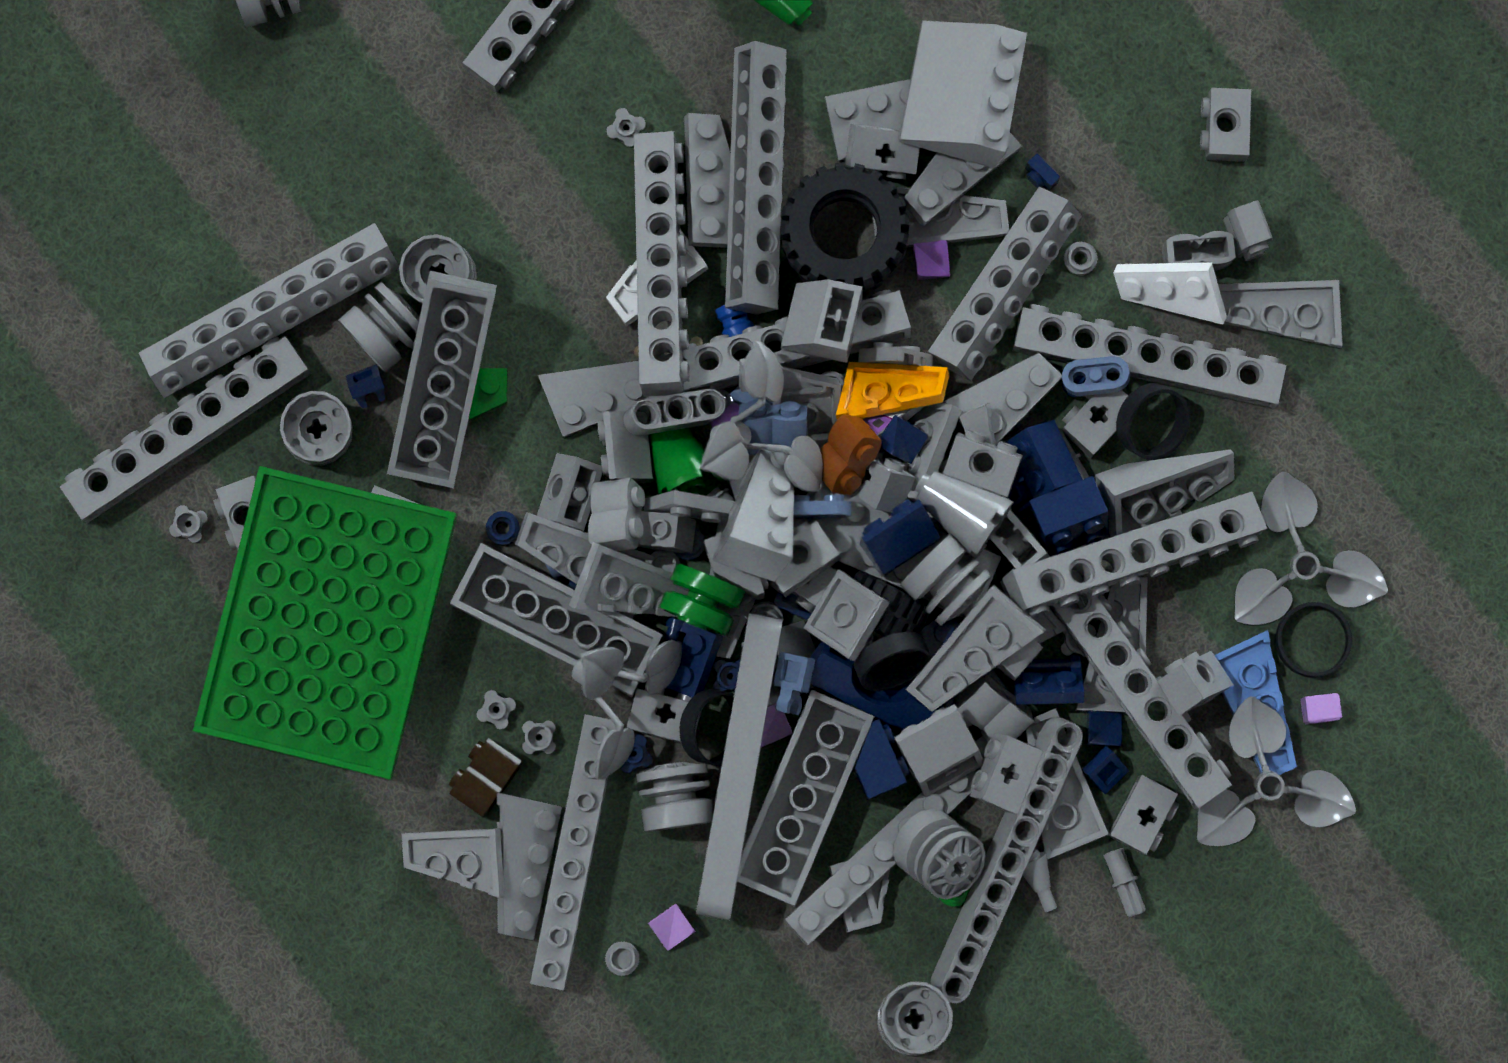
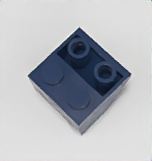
(1044, 464)
(1070, 517)
(898, 538)
(877, 765)

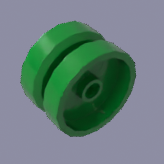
(701, 602)

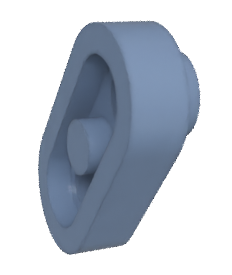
(1096, 373)
(831, 507)

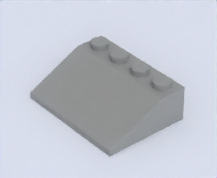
(963, 90)

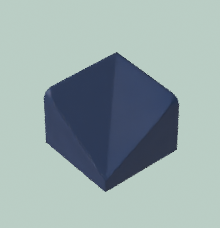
(903, 439)
(1104, 729)

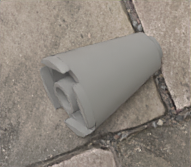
(963, 509)

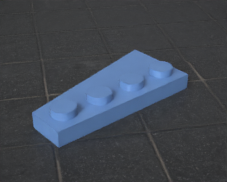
(1254, 674)

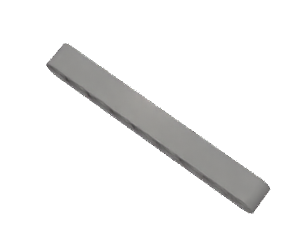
(739, 766)
(1009, 876)

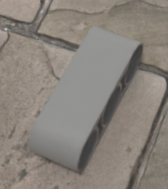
(689, 407)

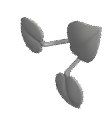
(729, 441)
(1263, 598)
(596, 674)
(1258, 731)

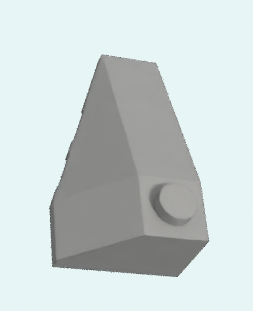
(1159, 488)

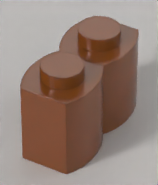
(848, 453)

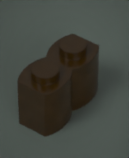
(486, 776)

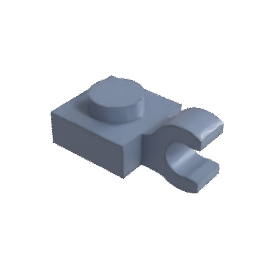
(793, 677)

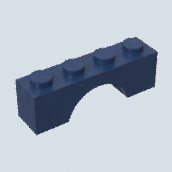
(838, 677)

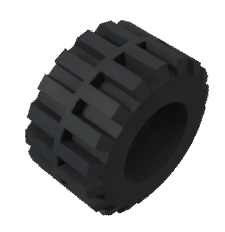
(903, 611)

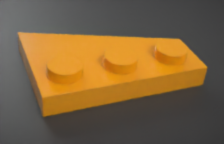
(890, 388)

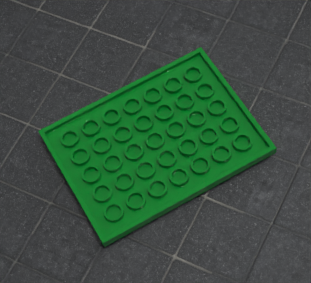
(325, 622)

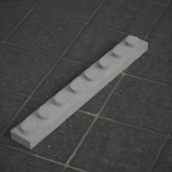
(870, 861)

